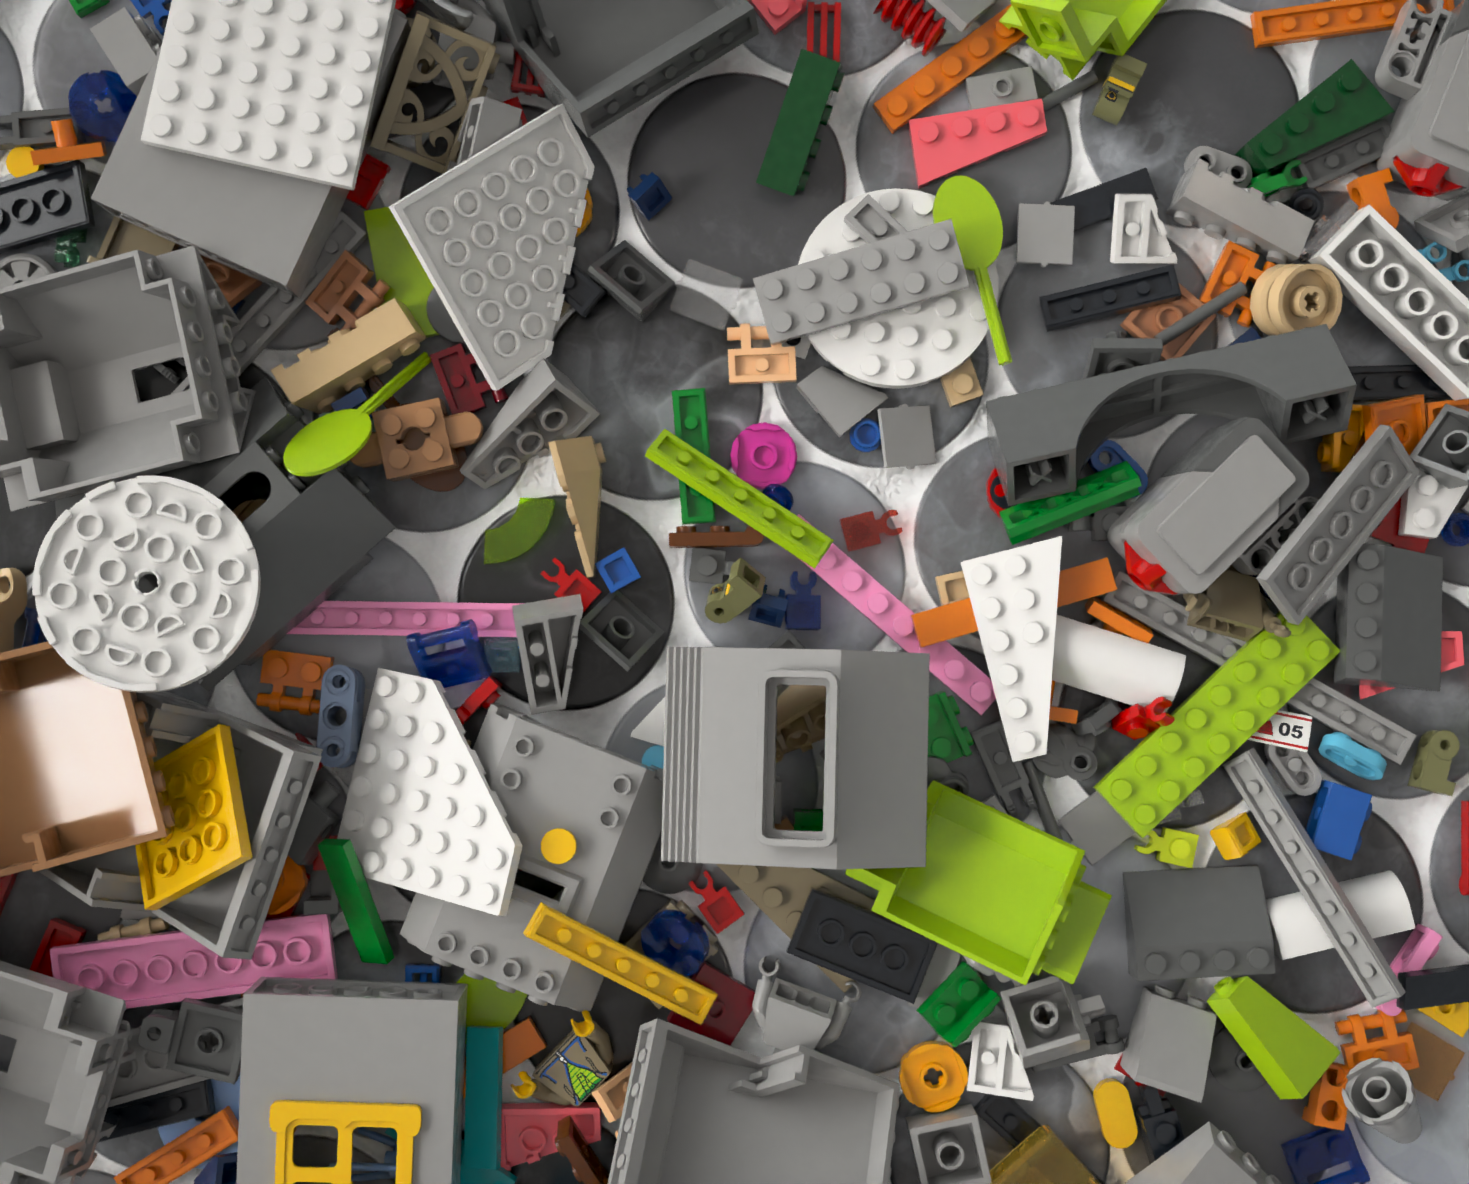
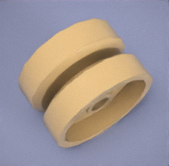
(1295, 298)

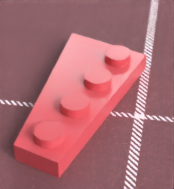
(969, 137)

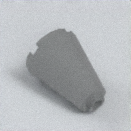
(1384, 1099)

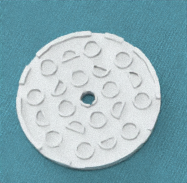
(910, 342)
(92, 573)

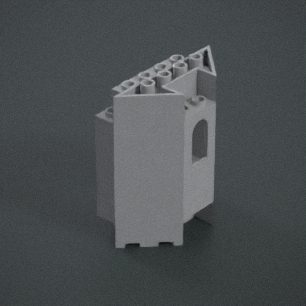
(71, 383)
(57, 1075)

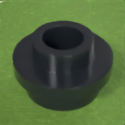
(1307, 193)

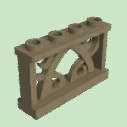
(419, 47)

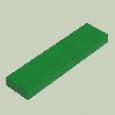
(692, 428)
(356, 900)

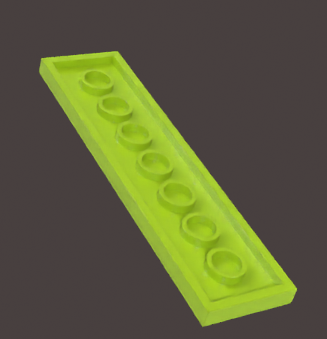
(1214, 723)

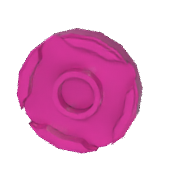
(763, 455)

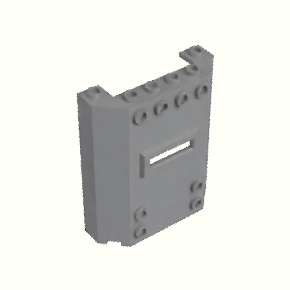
(545, 785)

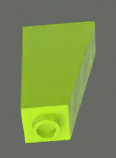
(1272, 1036)

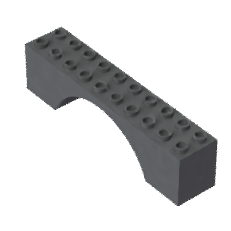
(1285, 380)

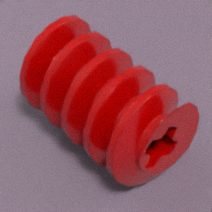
(915, 22)

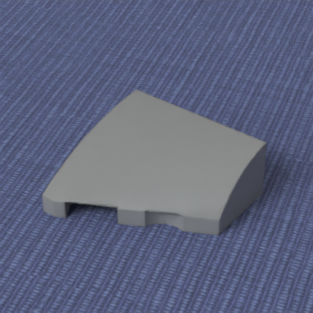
(839, 398)

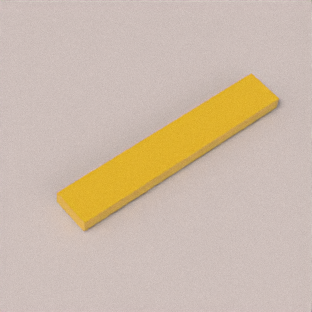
(620, 963)

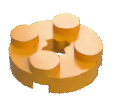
(951, 1082)

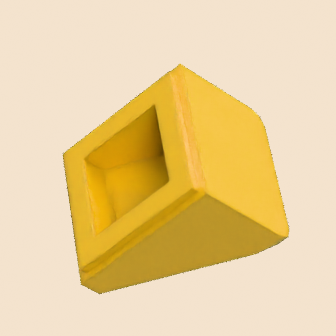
(1235, 837)

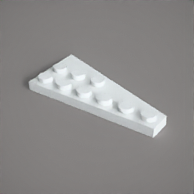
(1016, 620)

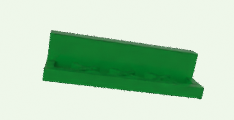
(1091, 495)

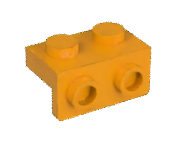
(1337, 448)

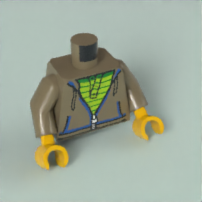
(572, 1068)

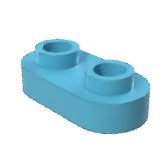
(1352, 756)

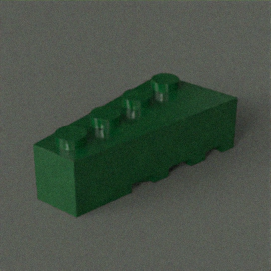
(1325, 115)
(799, 123)

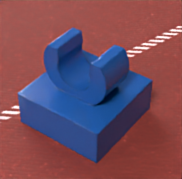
(618, 570)

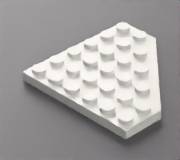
(503, 240)
(423, 803)

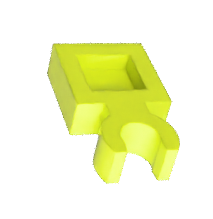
(1172, 846)

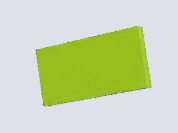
(398, 266)

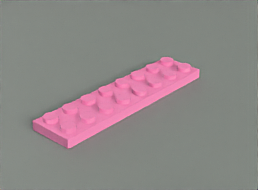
(177, 967)

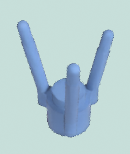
(386, 1170)

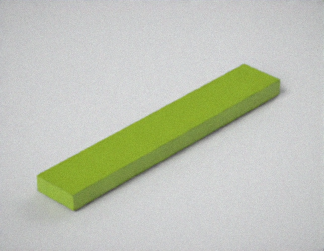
(739, 498)

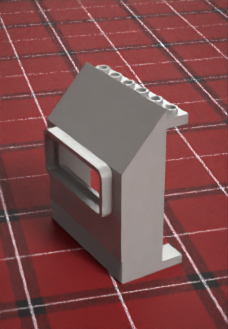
(724, 757)

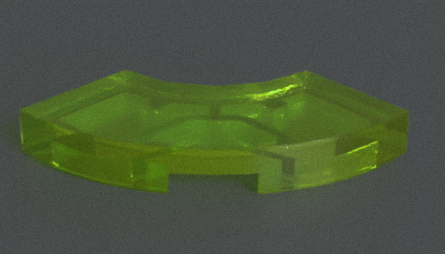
(520, 532)

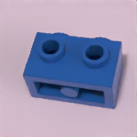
(1338, 819)

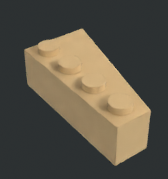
(350, 357)

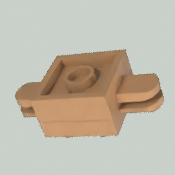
(418, 439)

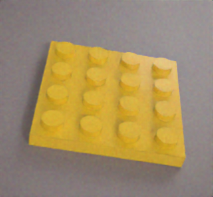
(209, 820)

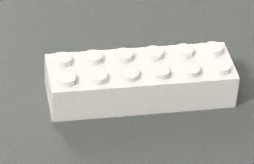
(1402, 297)

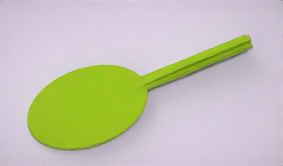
(979, 240)
(342, 433)
(489, 1004)

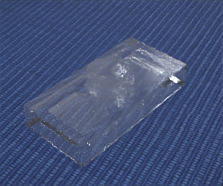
(1325, 228)

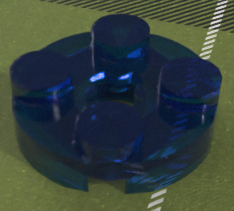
(85, 112)
(692, 937)

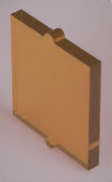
(1436, 1062)

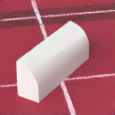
(1114, 664)
(1375, 897)

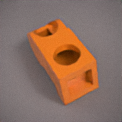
(1372, 191)
(1326, 1102)

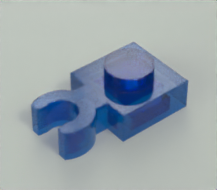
(803, 609)

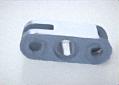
(333, 698)

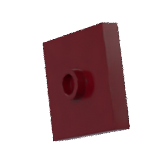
(728, 1010)

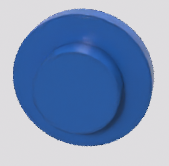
(865, 435)

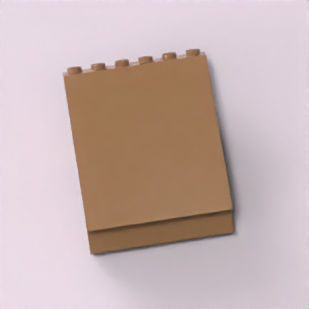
(72, 765)

